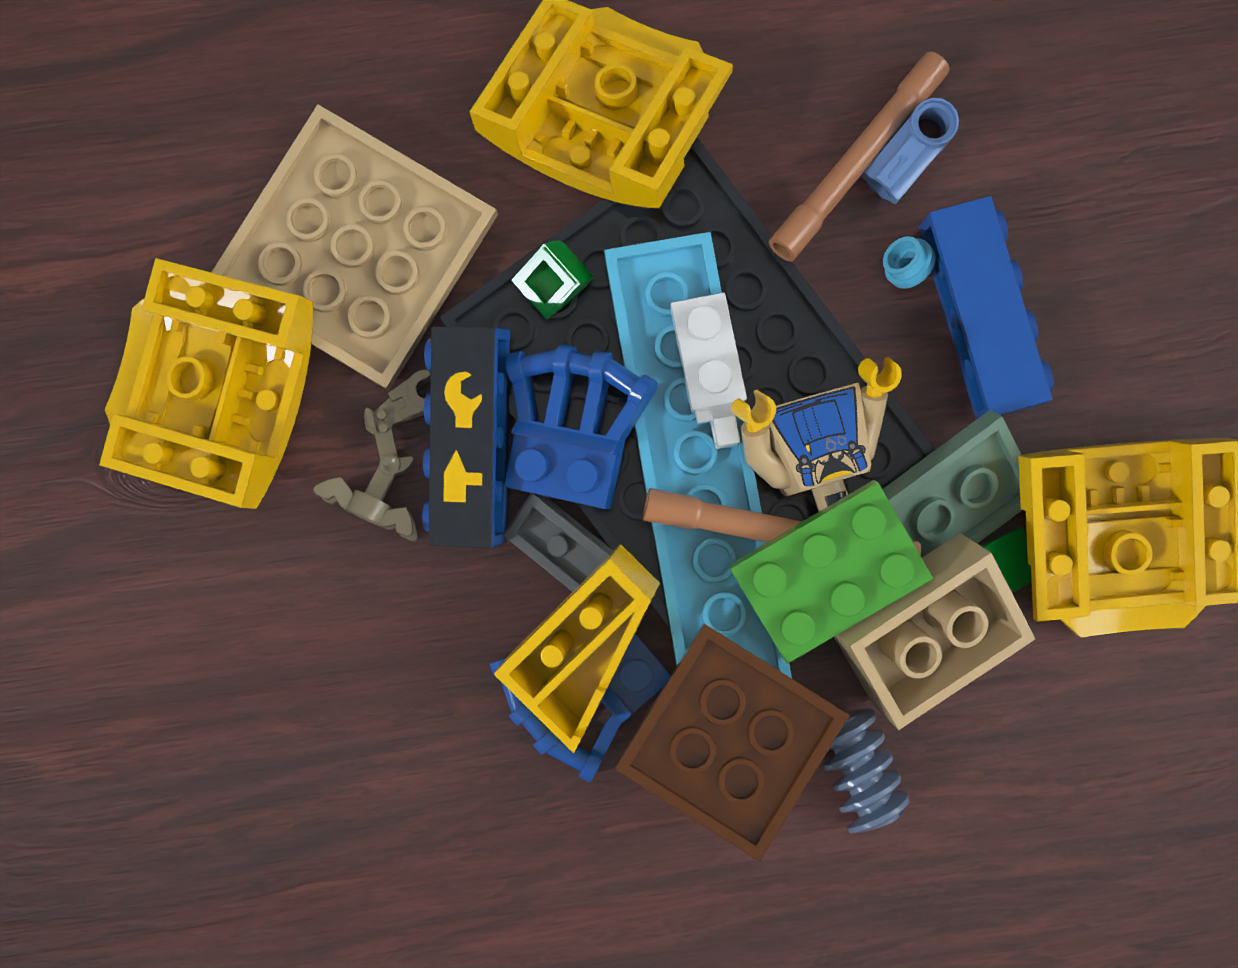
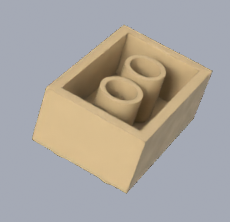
(937, 634)

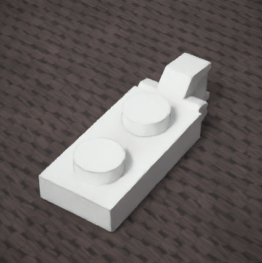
(710, 363)

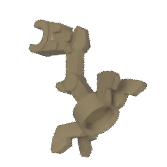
(399, 408)

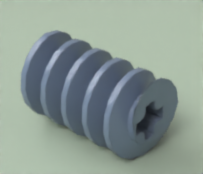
(864, 774)

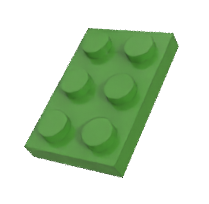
(831, 571)

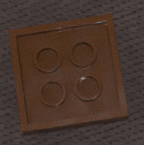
(731, 742)

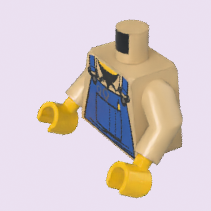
(818, 437)

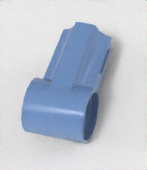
(911, 151)

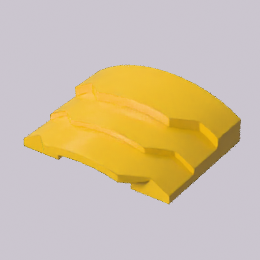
(600, 101)
(209, 384)
(1131, 532)

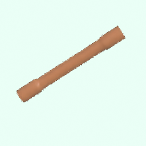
(809, 216)
(692, 513)

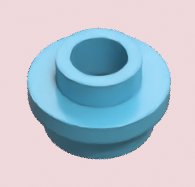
(908, 261)

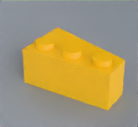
(577, 649)

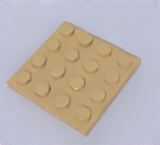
(362, 240)

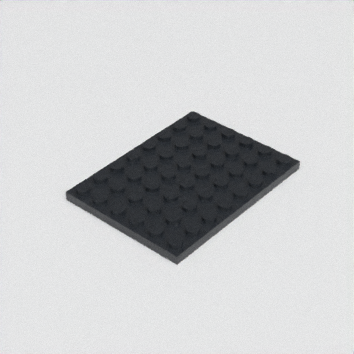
(779, 324)

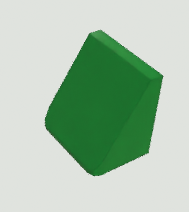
(552, 277)
(1011, 557)

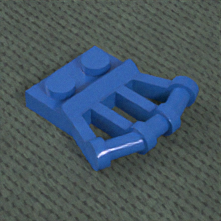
(562, 460)
(632, 685)

